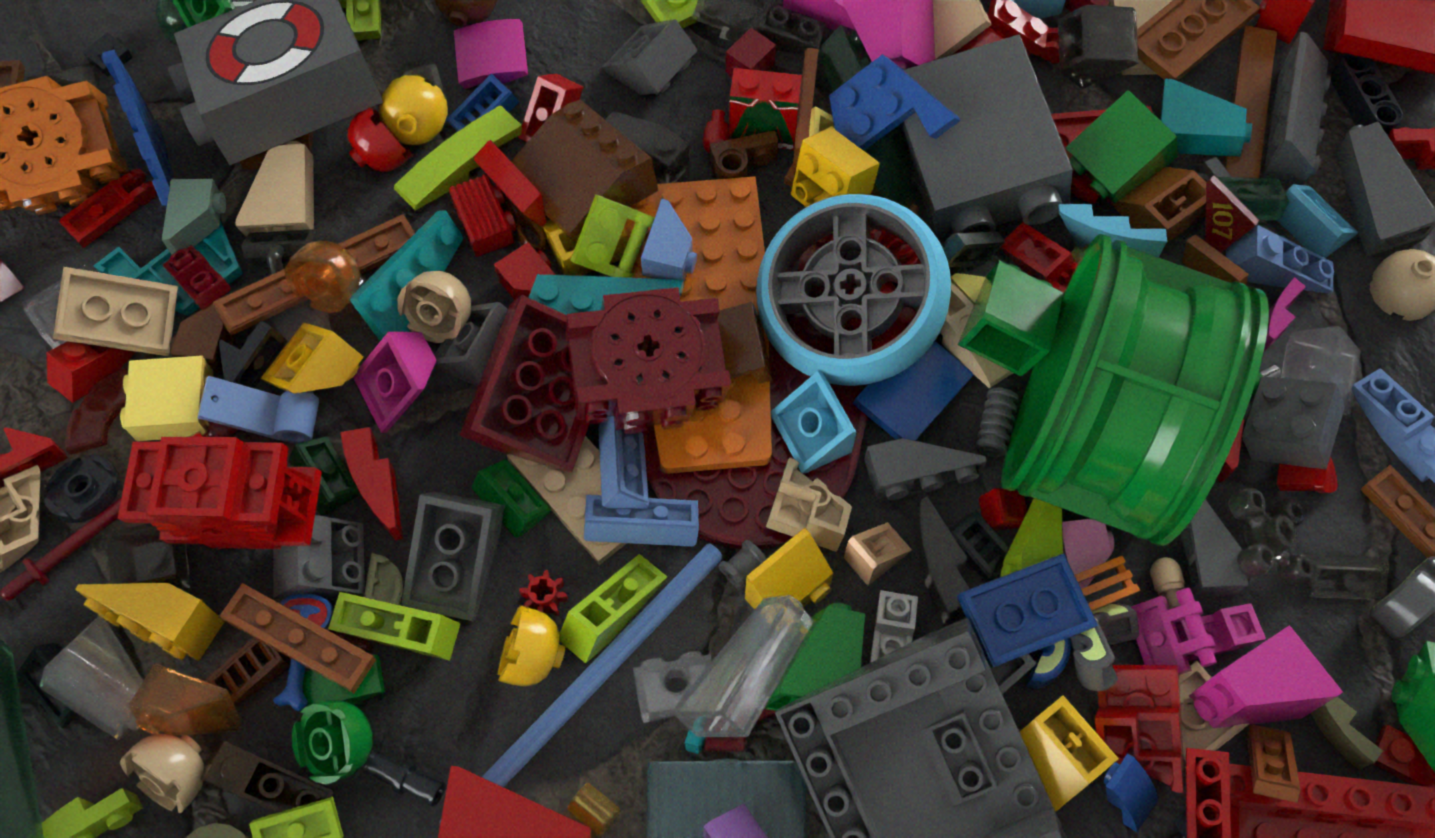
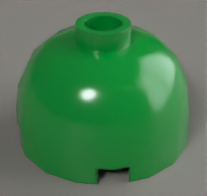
(332, 740)

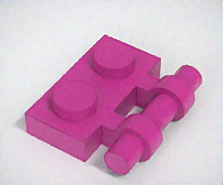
(1159, 636)

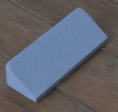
(622, 468)
(661, 523)

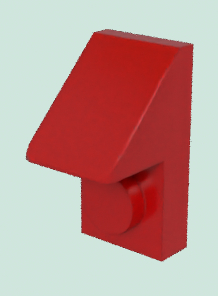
(28, 452)

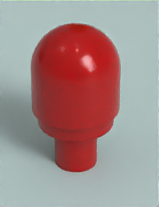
(715, 130)

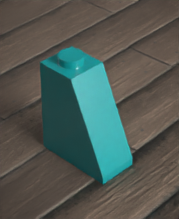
(1203, 121)

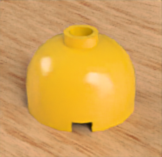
(413, 109)
(530, 648)

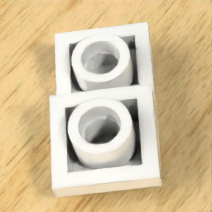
(893, 623)

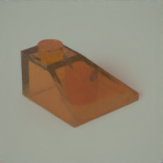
(182, 705)

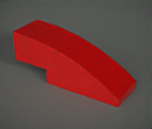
(373, 478)

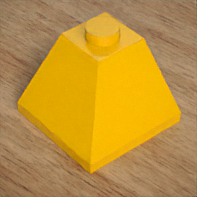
(313, 361)

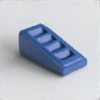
(483, 93)

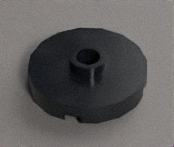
(82, 489)

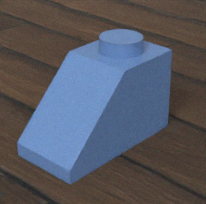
(668, 247)

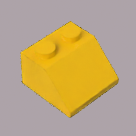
(792, 570)

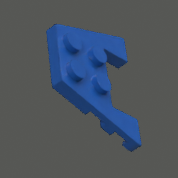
(881, 100)

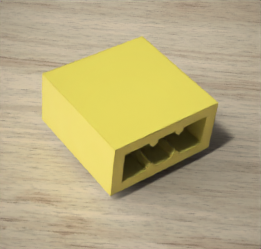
(164, 397)

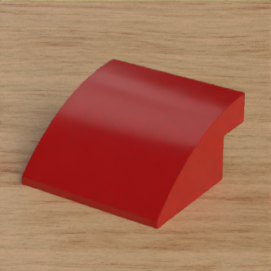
(1384, 31)

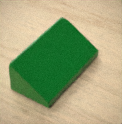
(505, 486)

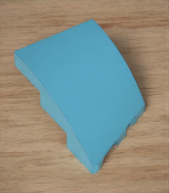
(1085, 227)

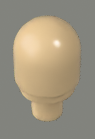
(1167, 579)

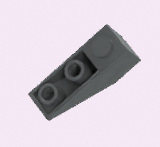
(912, 465)

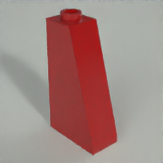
(487, 810)

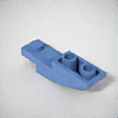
(1399, 422)

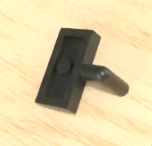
(275, 245)
(971, 249)

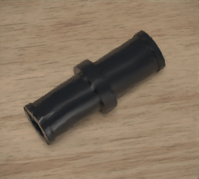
(404, 778)

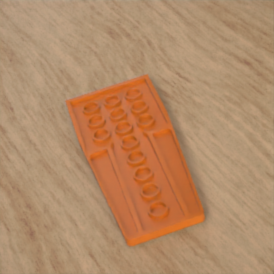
(729, 250)

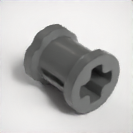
(742, 564)

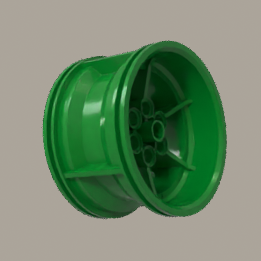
(1137, 392)

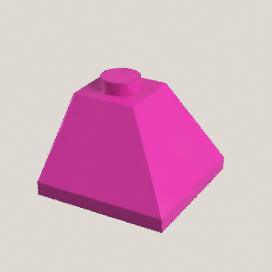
(394, 375)

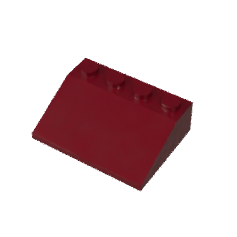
(528, 390)

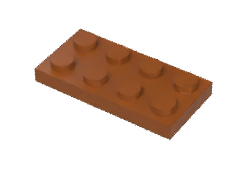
(1189, 32)

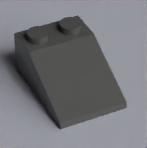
(451, 554)

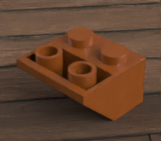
(1167, 201)

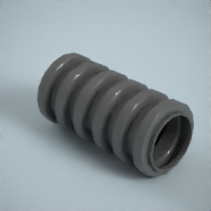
(997, 422)

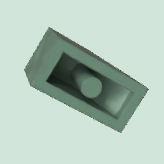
(191, 212)

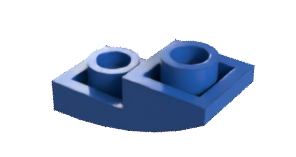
(1131, 791)

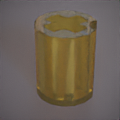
(594, 809)

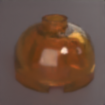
(324, 275)

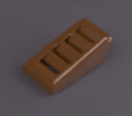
(264, 674)

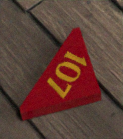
(1225, 216)

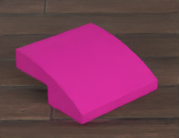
(489, 49)

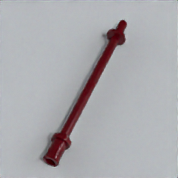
(38, 570)

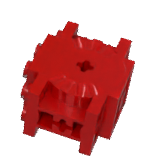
(220, 493)

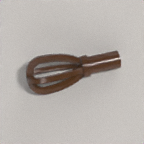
(521, 219)

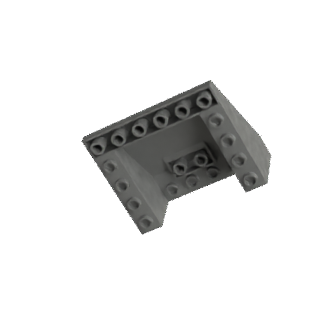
(919, 748)

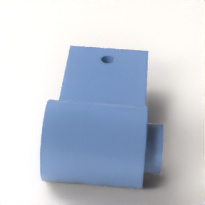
(281, 417)

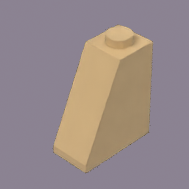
(280, 192)

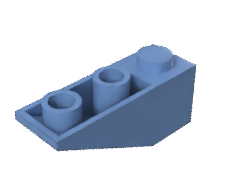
(1277, 261)

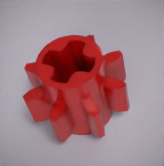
(536, 588)

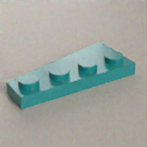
(425, 251)
(585, 293)

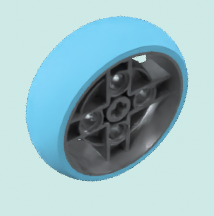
(919, 285)

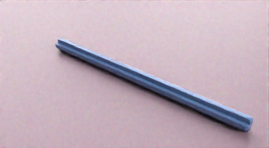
(603, 667)

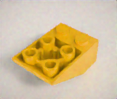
(156, 615)

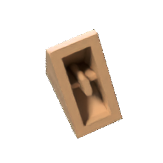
(875, 552)

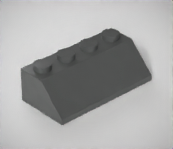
(1297, 114)

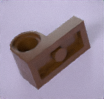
(741, 153)

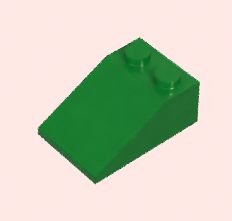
(1416, 701)

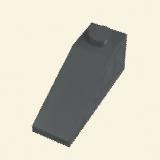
(1211, 556)

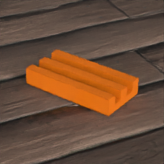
(1123, 576)

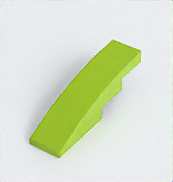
(454, 159)

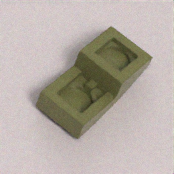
(1334, 722)

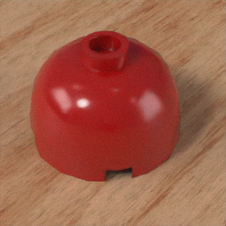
(375, 143)

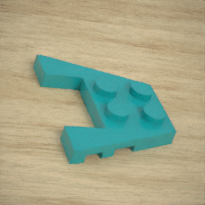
(214, 247)

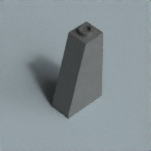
(1382, 191)

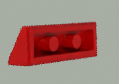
(511, 182)

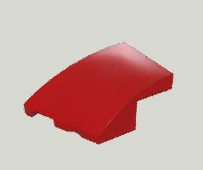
(1145, 720)

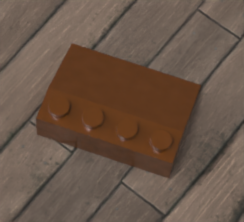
(580, 157)

